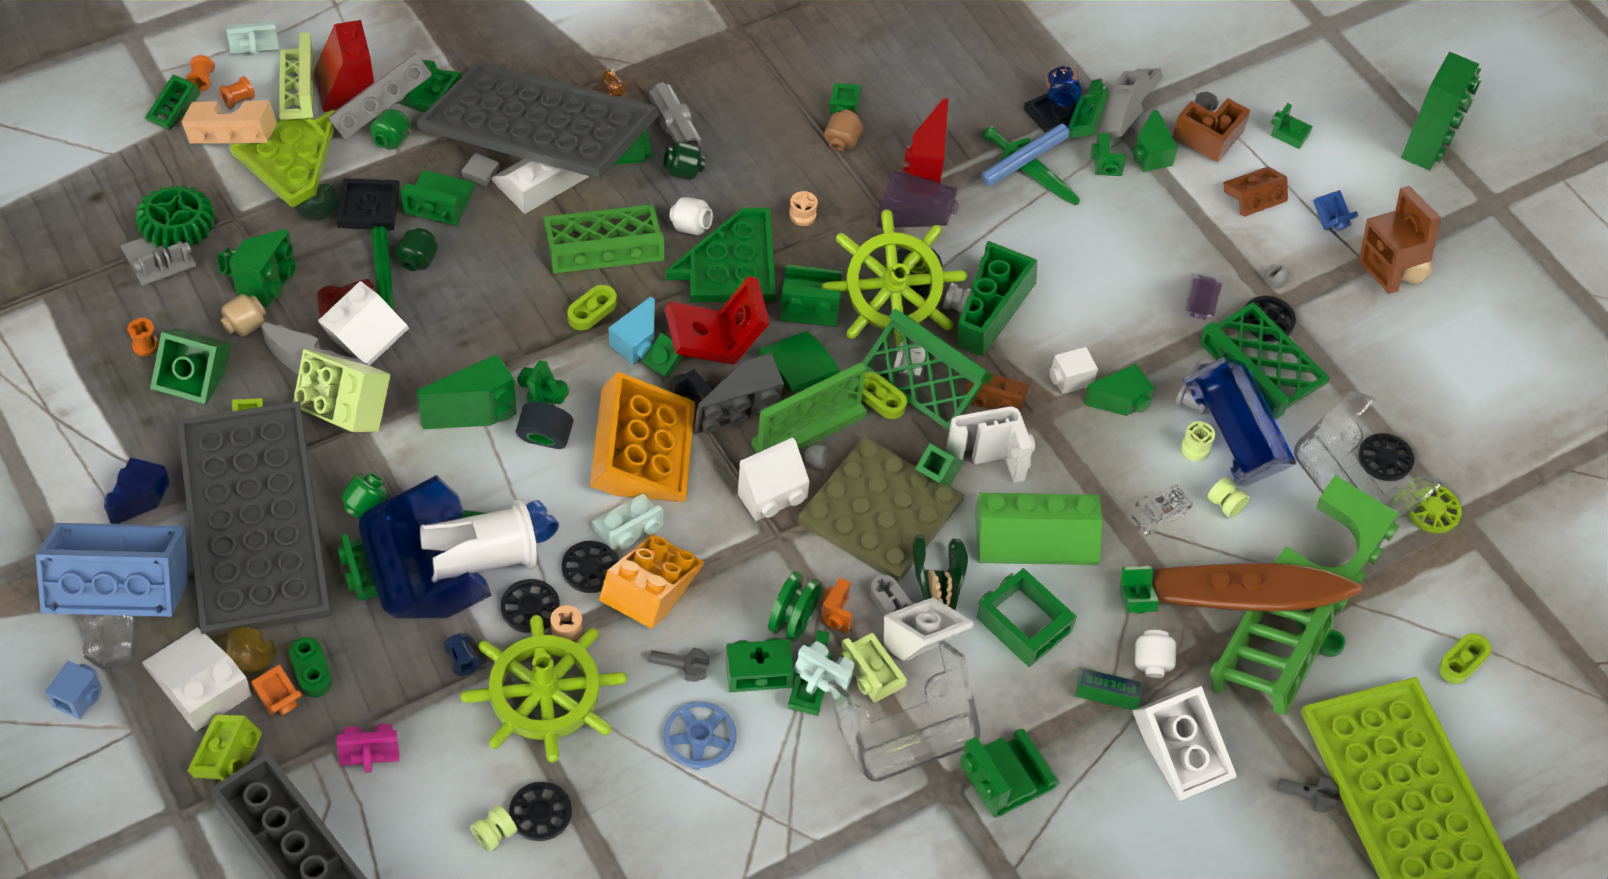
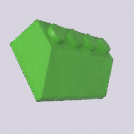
(1038, 528)

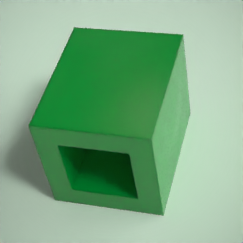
(939, 464)

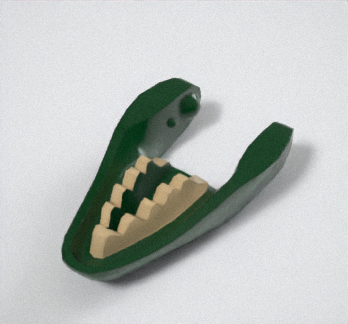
(941, 585)

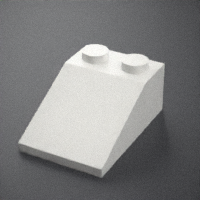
(198, 678)
(1185, 742)

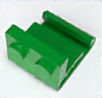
(805, 300)
(1007, 772)

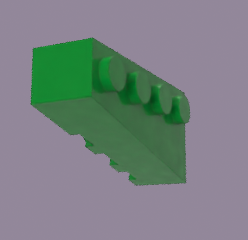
(995, 296)

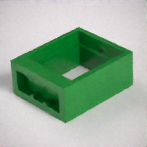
(1026, 649)

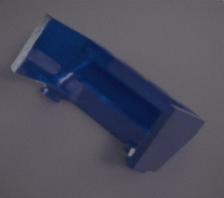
(1243, 419)

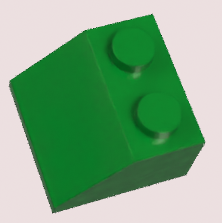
(189, 365)

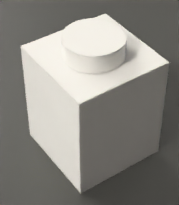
(1073, 370)

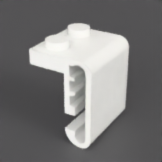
(993, 437)

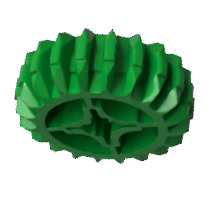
(175, 216)

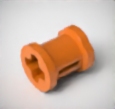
(200, 71)
(236, 92)
(142, 332)

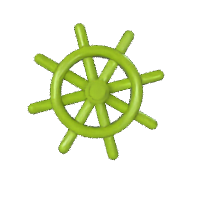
(894, 279)
(544, 687)

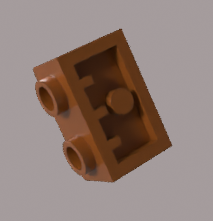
(1258, 190)
(1000, 393)

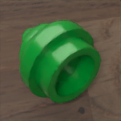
(223, 261)

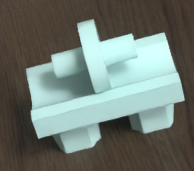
(252, 37)
(819, 670)

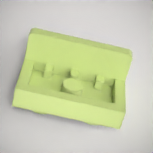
(873, 667)

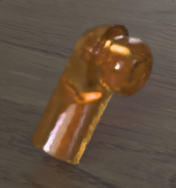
(616, 85)

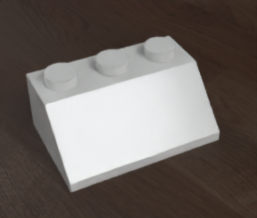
(534, 183)

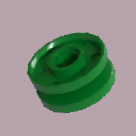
(794, 606)

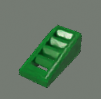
(173, 86)

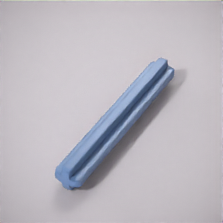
(1025, 155)

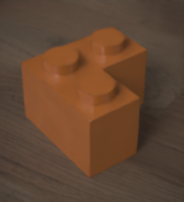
(1210, 131)

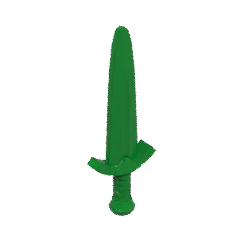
(1034, 168)

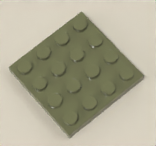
(878, 507)

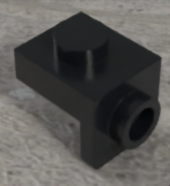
(691, 385)

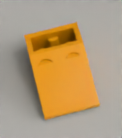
(649, 580)

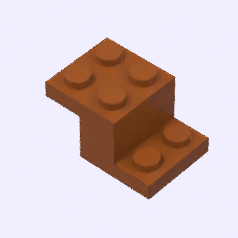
(1399, 239)

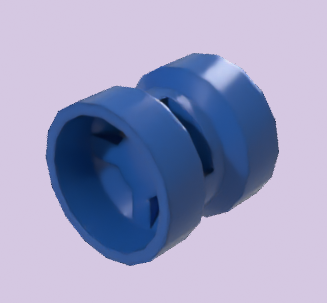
(543, 524)

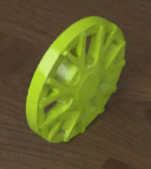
(1434, 509)

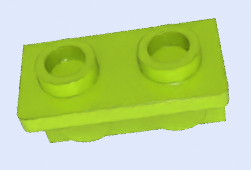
(225, 747)

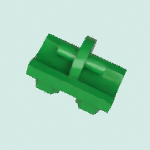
(542, 384)

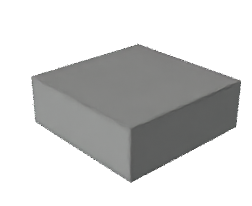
(480, 169)

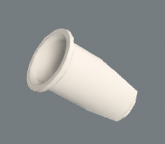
(481, 542)

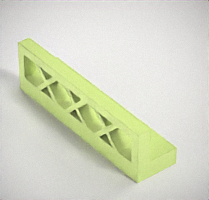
(303, 82)

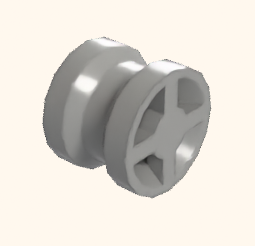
(956, 298)

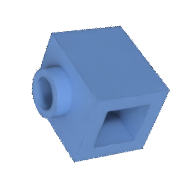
(74, 689)

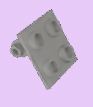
(156, 263)

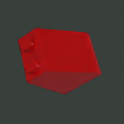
(343, 66)

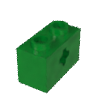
(747, 674)

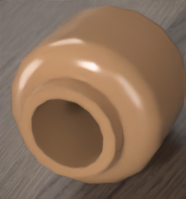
(843, 130)

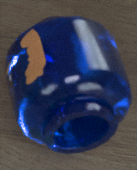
(1063, 85)

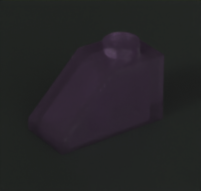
(1202, 296)

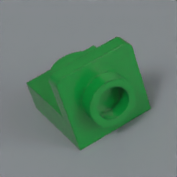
(1290, 128)

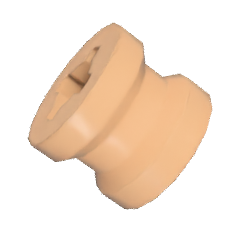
(803, 208)
(570, 631)

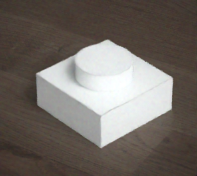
(917, 355)

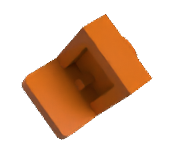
(833, 602)
(276, 691)

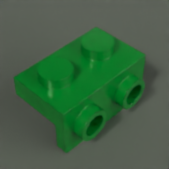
(360, 574)

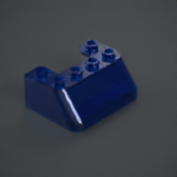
(405, 569)

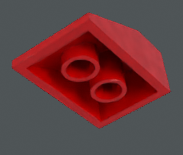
(928, 145)

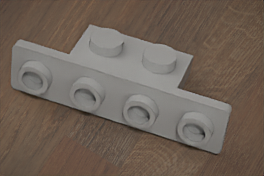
(380, 95)

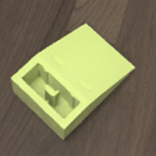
(341, 391)

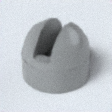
(1279, 279)
(816, 456)

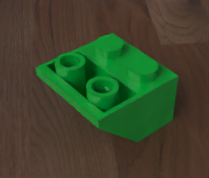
(263, 266)

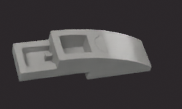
(1126, 99)
(289, 345)

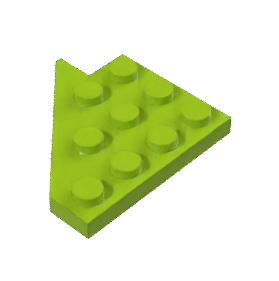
(291, 158)

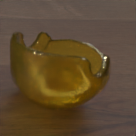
(249, 649)

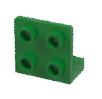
(437, 197)

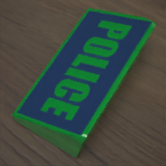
(1108, 689)

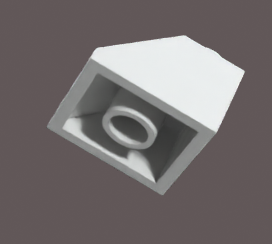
(363, 324)
(773, 480)

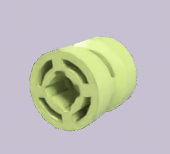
(1197, 441)
(1228, 497)
(493, 828)

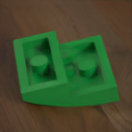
(431, 89)
(801, 361)

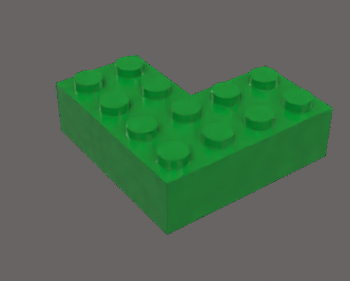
(1442, 110)

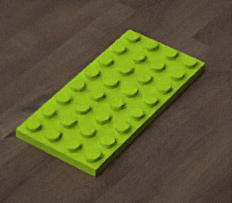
(1406, 786)

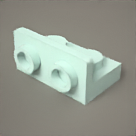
(629, 523)

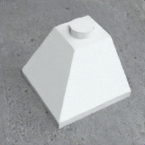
(921, 627)

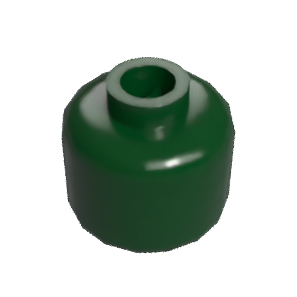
(683, 160)
(417, 249)

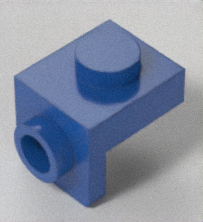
(1334, 211)

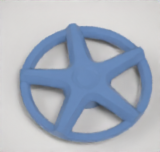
(699, 735)

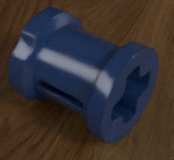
(462, 654)

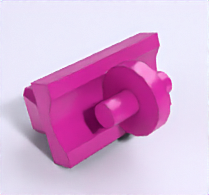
(368, 747)

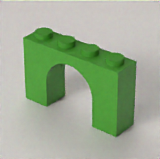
(1364, 517)

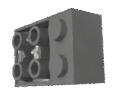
(749, 387)

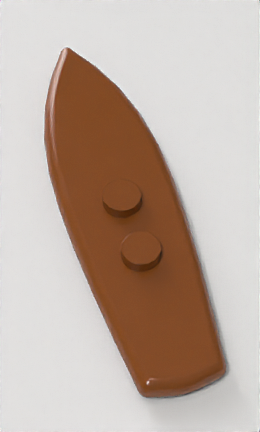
(1252, 586)

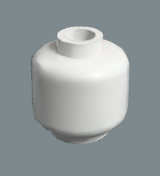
(691, 216)
(1155, 653)

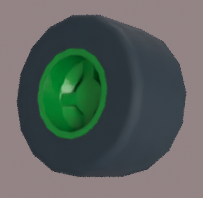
(544, 425)

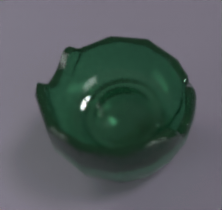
(321, 206)

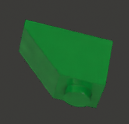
(1154, 145)
(1121, 392)

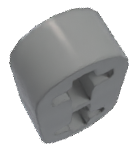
(896, 598)

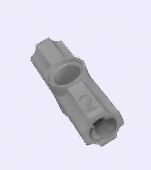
(673, 116)

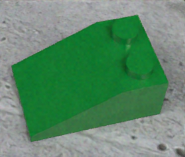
(469, 397)

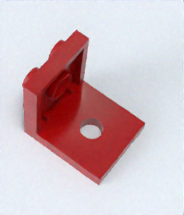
(724, 332)

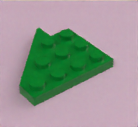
(728, 257)

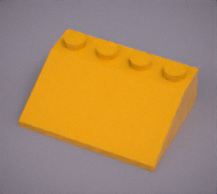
(642, 441)

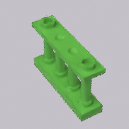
(1293, 667)

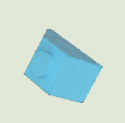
(634, 332)

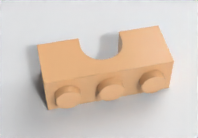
(248, 124)

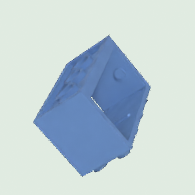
(112, 569)

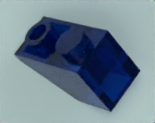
(137, 490)

